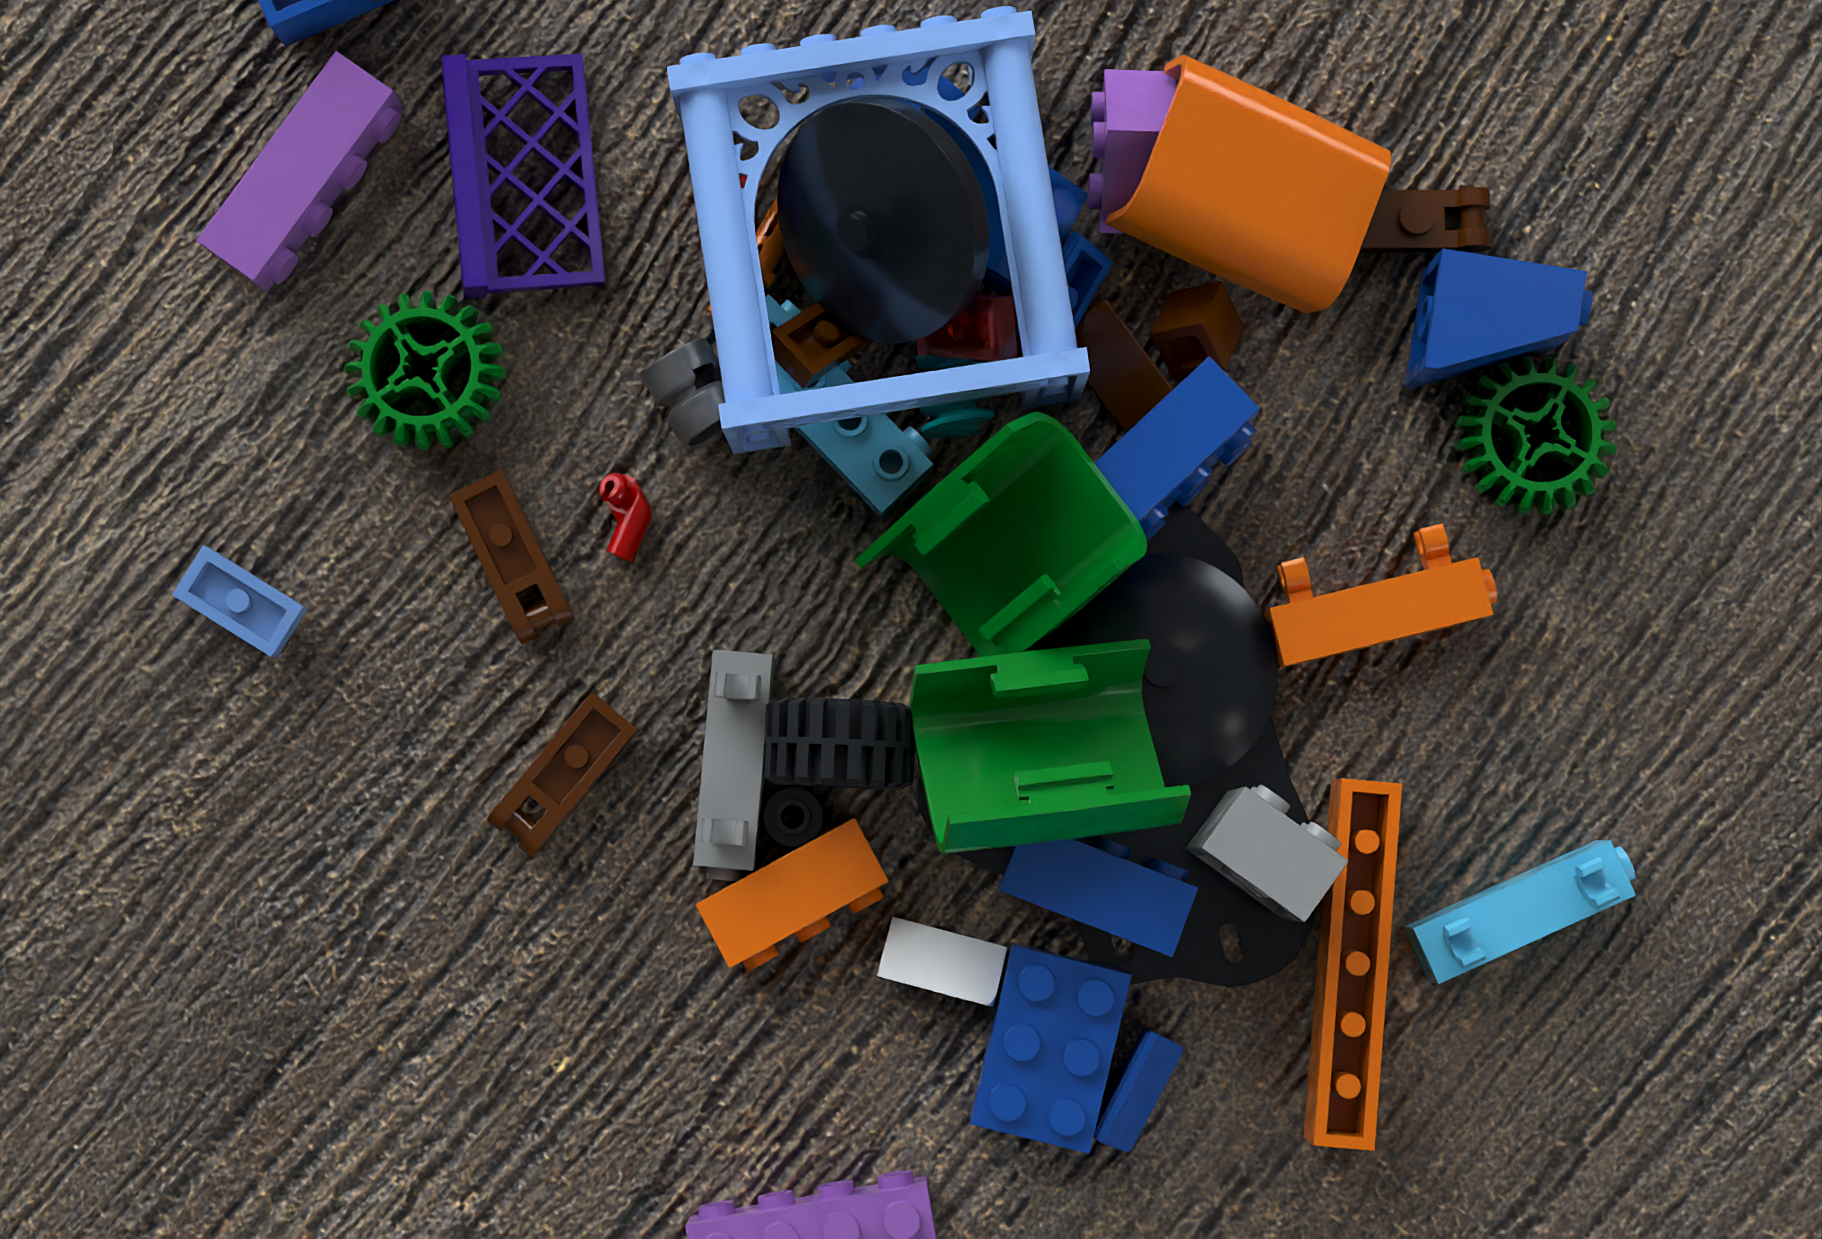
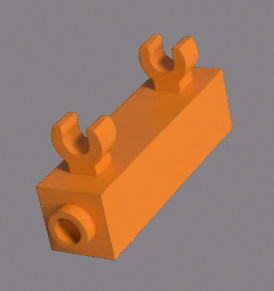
(1379, 611)

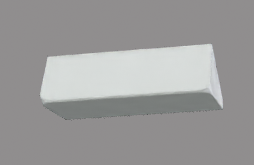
(942, 961)

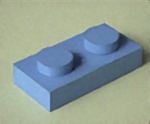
(239, 601)

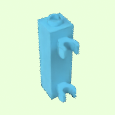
(1521, 910)

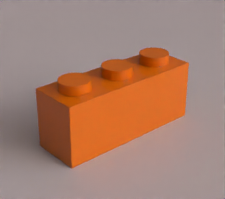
(794, 896)

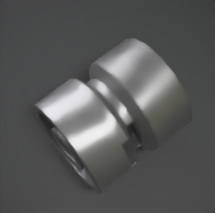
(691, 388)

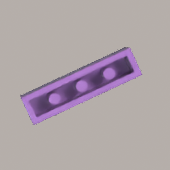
(302, 172)

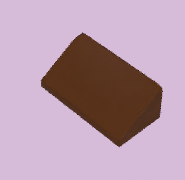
(1119, 367)

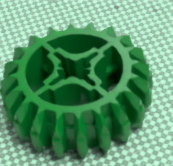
(403, 385)
(1558, 447)

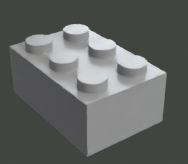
(1268, 853)

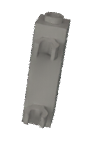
(733, 764)

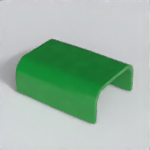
(1017, 536)
(1039, 747)

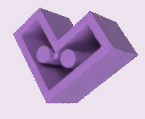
(1123, 135)

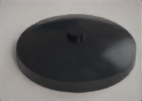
(883, 219)
(1207, 665)

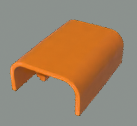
(1256, 189)

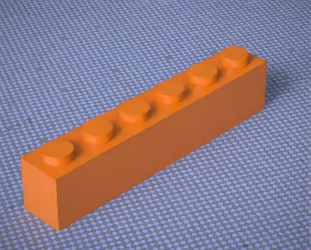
(1353, 967)

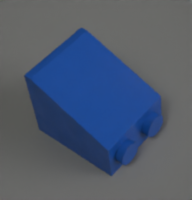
(1490, 312)

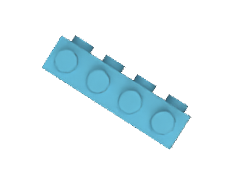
(865, 450)

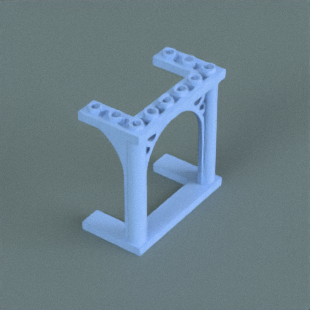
(1000, 66)

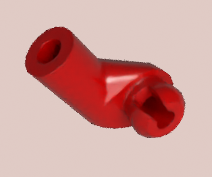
(630, 511)

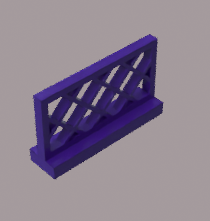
(471, 181)

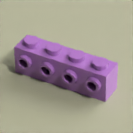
(888, 1210)

